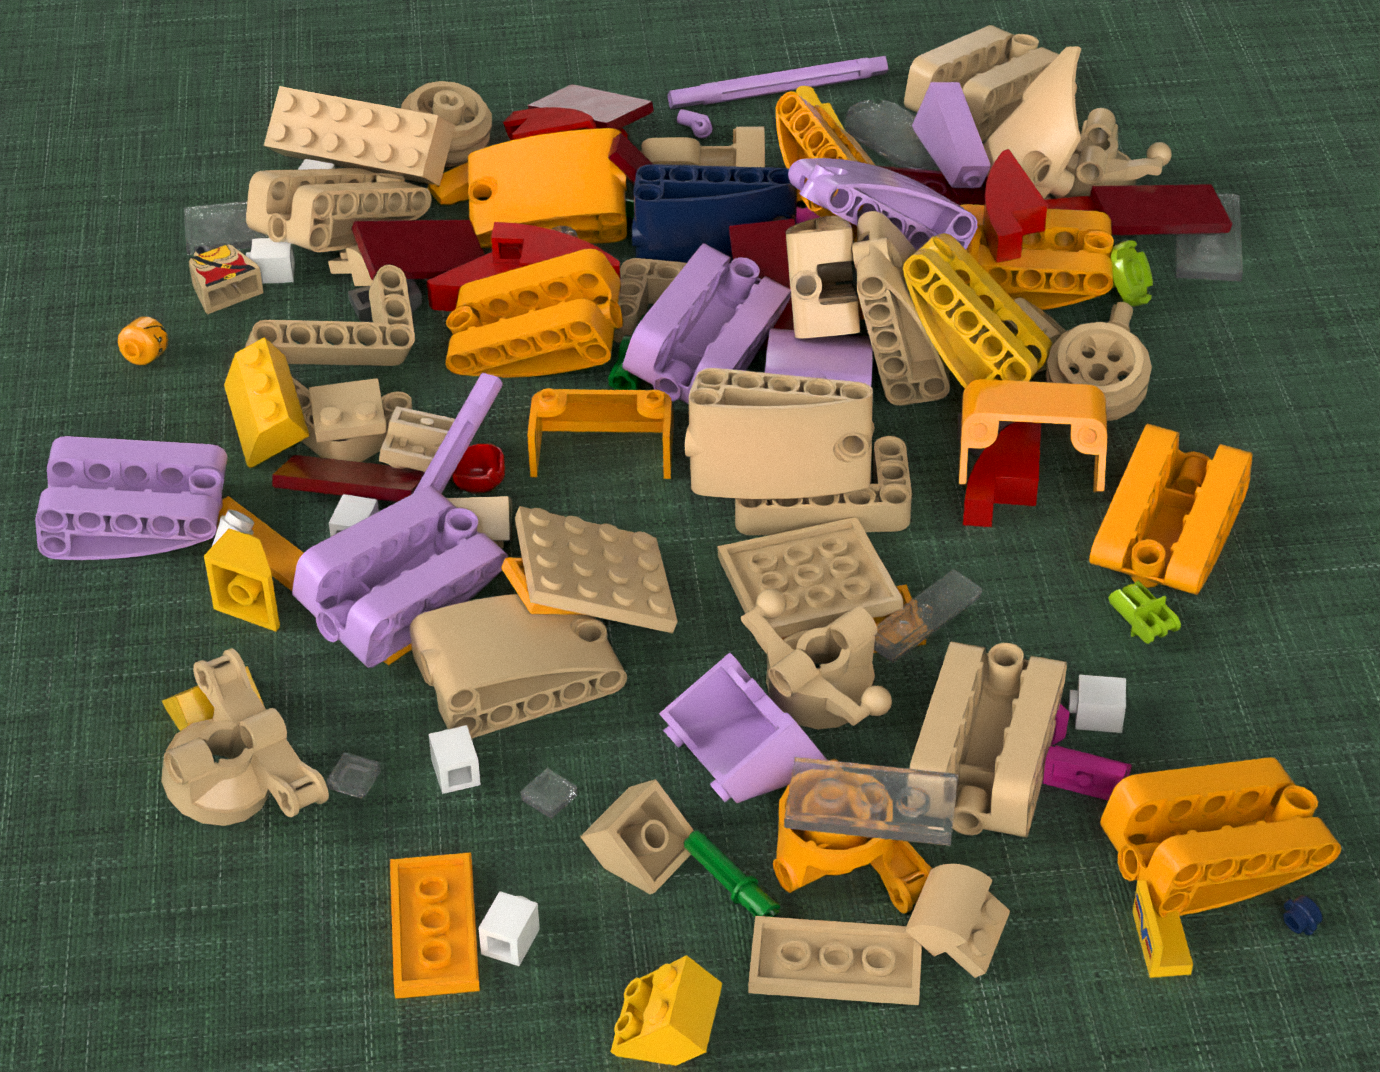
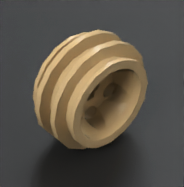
(460, 107)
(1102, 355)

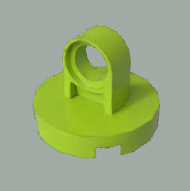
(1131, 273)

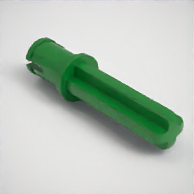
(743, 889)

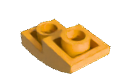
(452, 186)

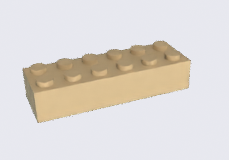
(359, 135)

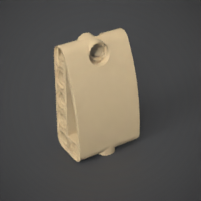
(991, 71)
(322, 204)
(817, 258)
(902, 349)
(777, 435)
(509, 666)
(993, 729)

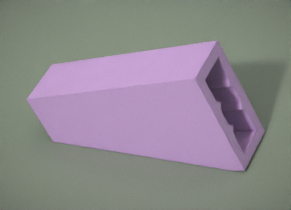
(951, 135)

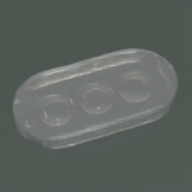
(888, 132)

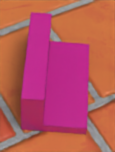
(1083, 772)

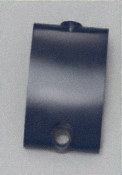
(695, 205)

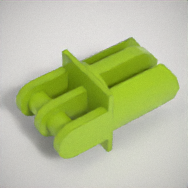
(1144, 612)

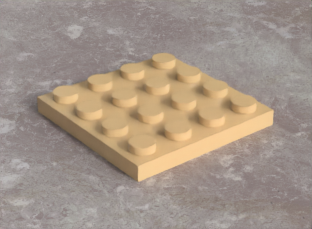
(594, 569)
(817, 570)

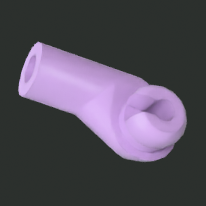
(698, 122)

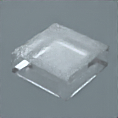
(353, 775)
(549, 793)

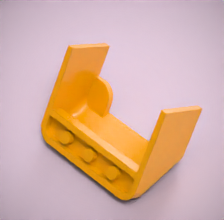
(992, 401)
(600, 412)

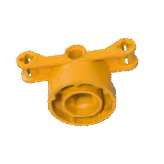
(813, 854)

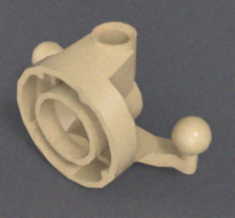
(1101, 164)
(844, 683)

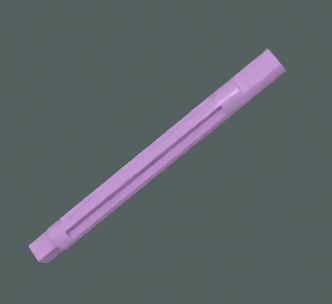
(778, 82)
(461, 432)

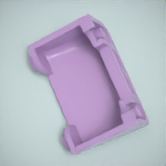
(737, 732)

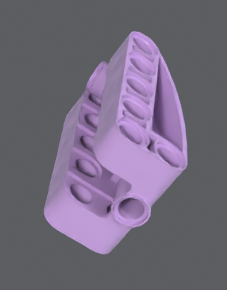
(905, 202)
(703, 320)
(820, 357)
(128, 497)
(391, 569)

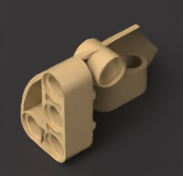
(1044, 128)
(746, 151)

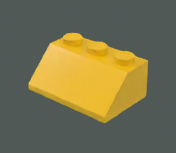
(264, 402)

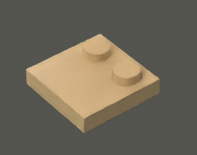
(347, 410)

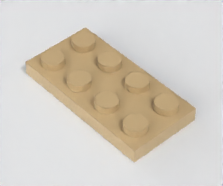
(834, 960)

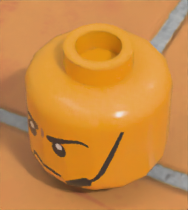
(142, 340)

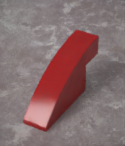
(546, 121)
(1011, 208)
(533, 244)
(445, 288)
(1004, 473)

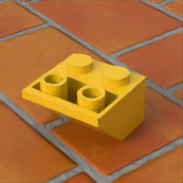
(667, 1014)

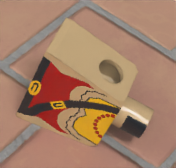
(223, 277)

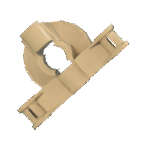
(257, 750)

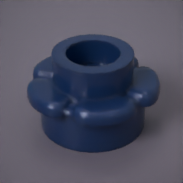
(1302, 915)

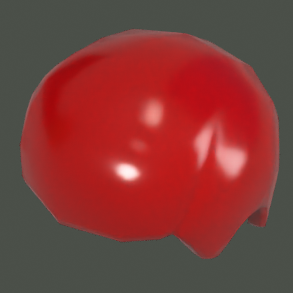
(480, 469)

